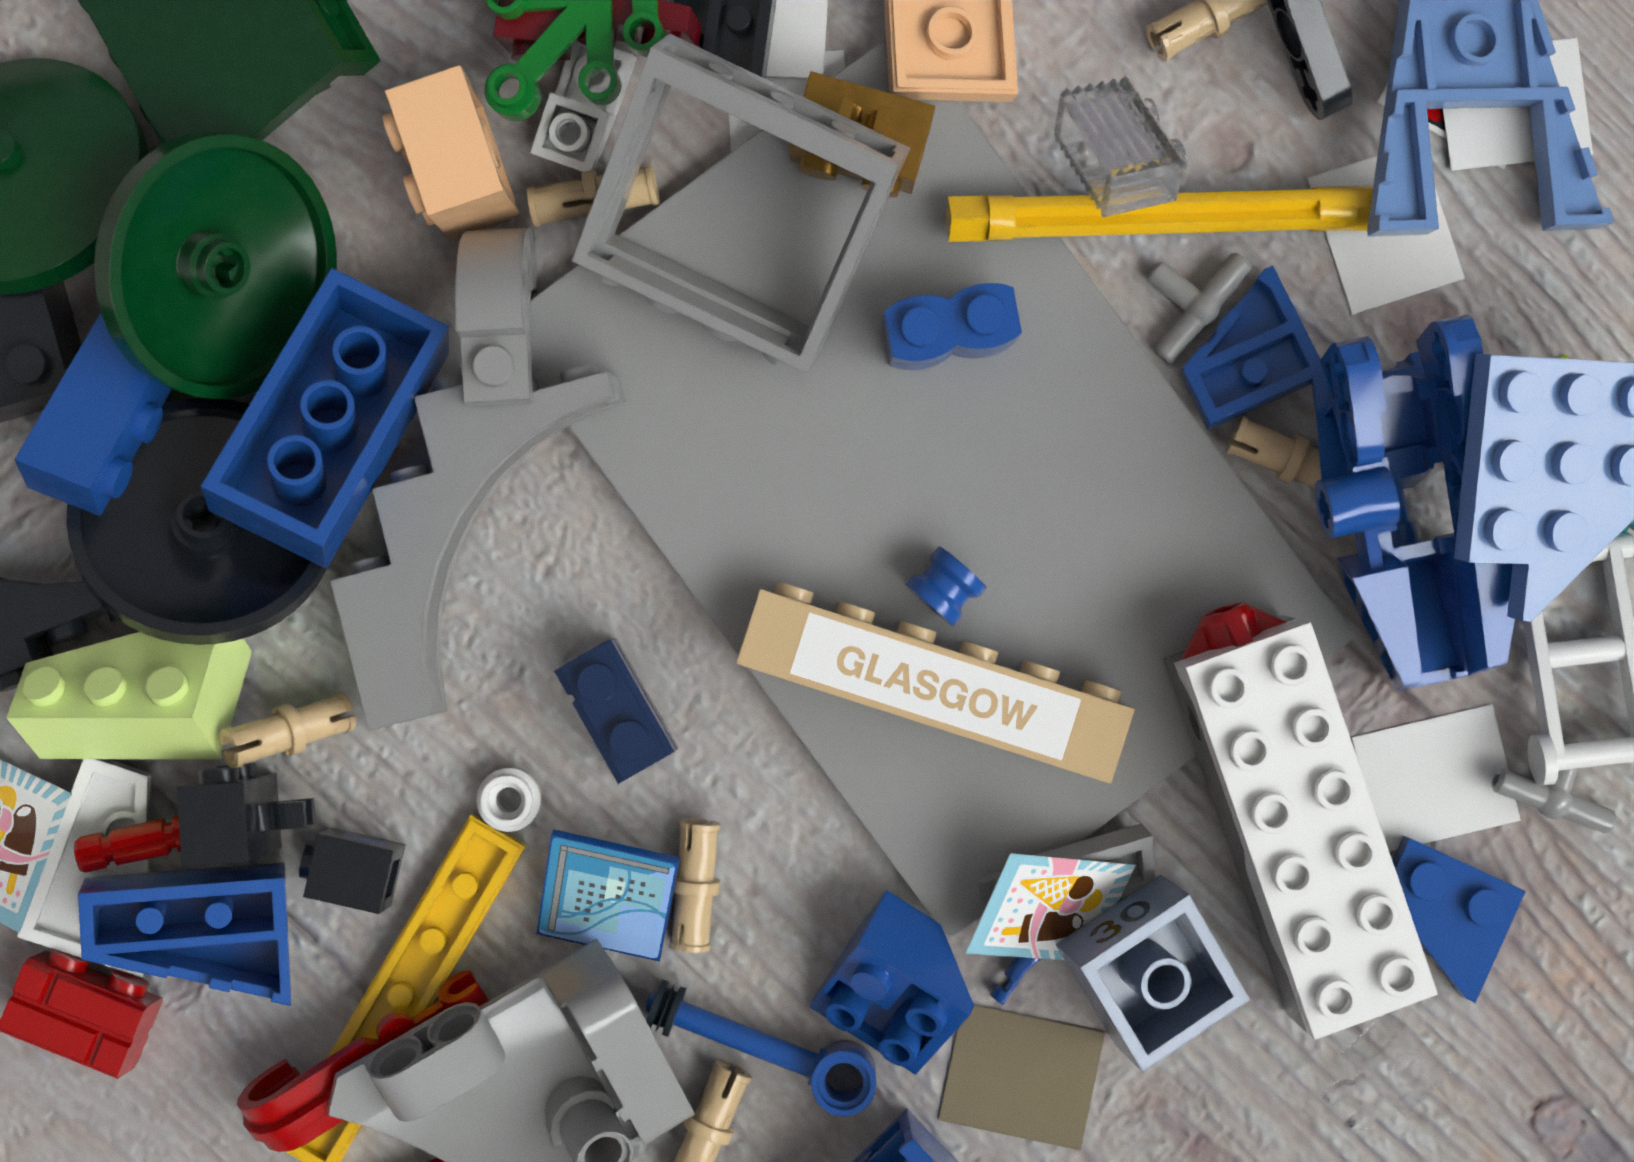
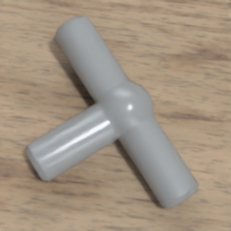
(1199, 307)
(1555, 799)

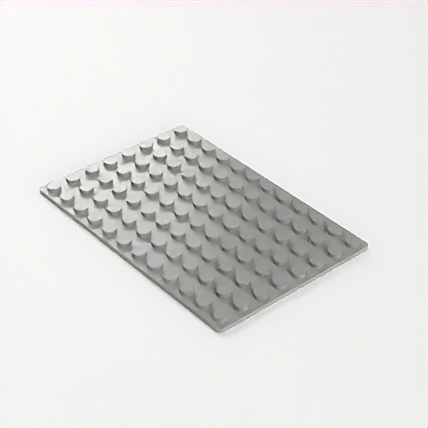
(1041, 469)

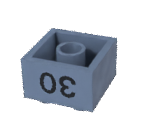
(1153, 972)

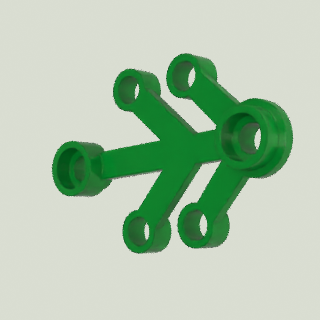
(578, 15)

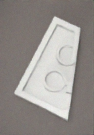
(102, 799)

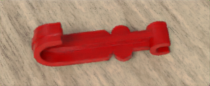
(291, 1107)

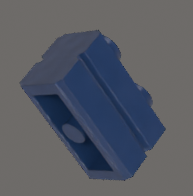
(616, 710)

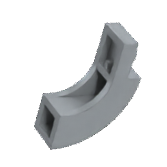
(494, 314)

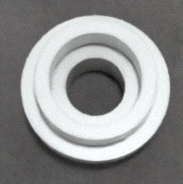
(494, 813)

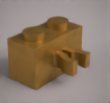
(886, 113)

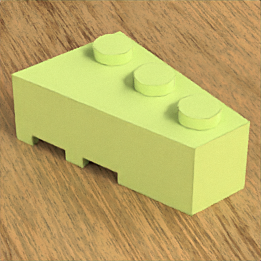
(130, 699)

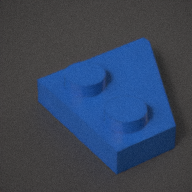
(1252, 355)
(1456, 912)

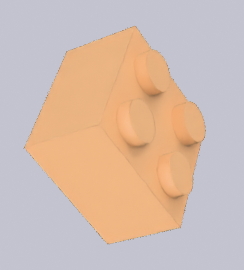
(451, 152)

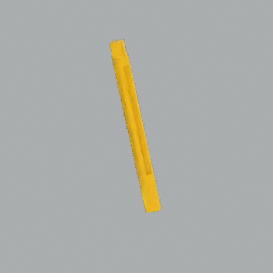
(1193, 212)

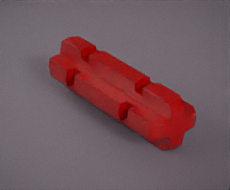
(127, 844)

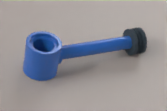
(668, 1009)

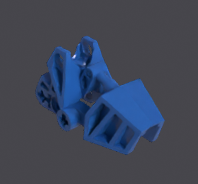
(1381, 436)

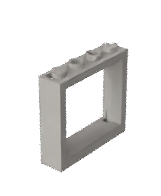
(776, 111)

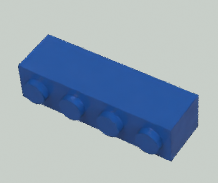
(92, 427)

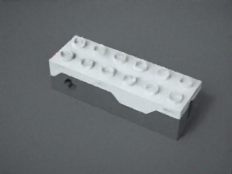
(1298, 819)

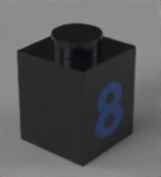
(351, 870)

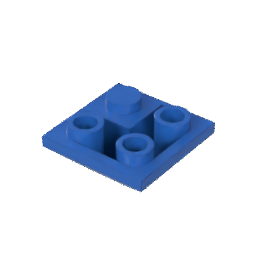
(896, 985)

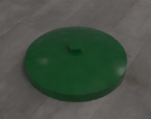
(61, 160)
(211, 261)

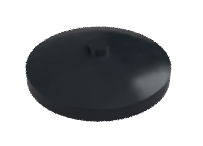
(169, 560)

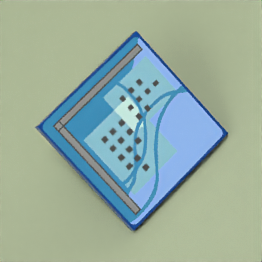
(607, 894)

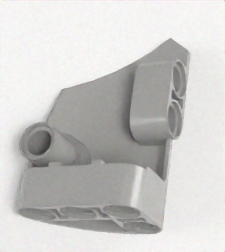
(523, 1074)

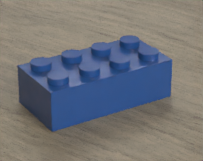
(327, 418)

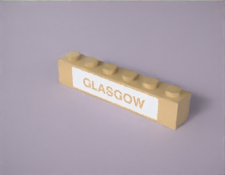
(936, 685)

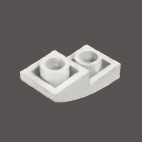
(571, 125)

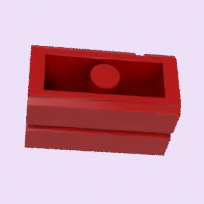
(81, 1012)

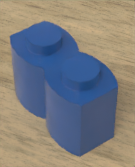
(968, 325)

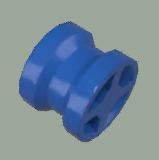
(946, 585)

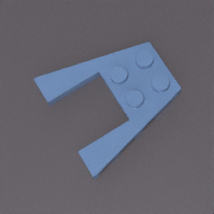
(1476, 58)

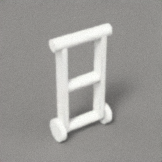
(1547, 750)

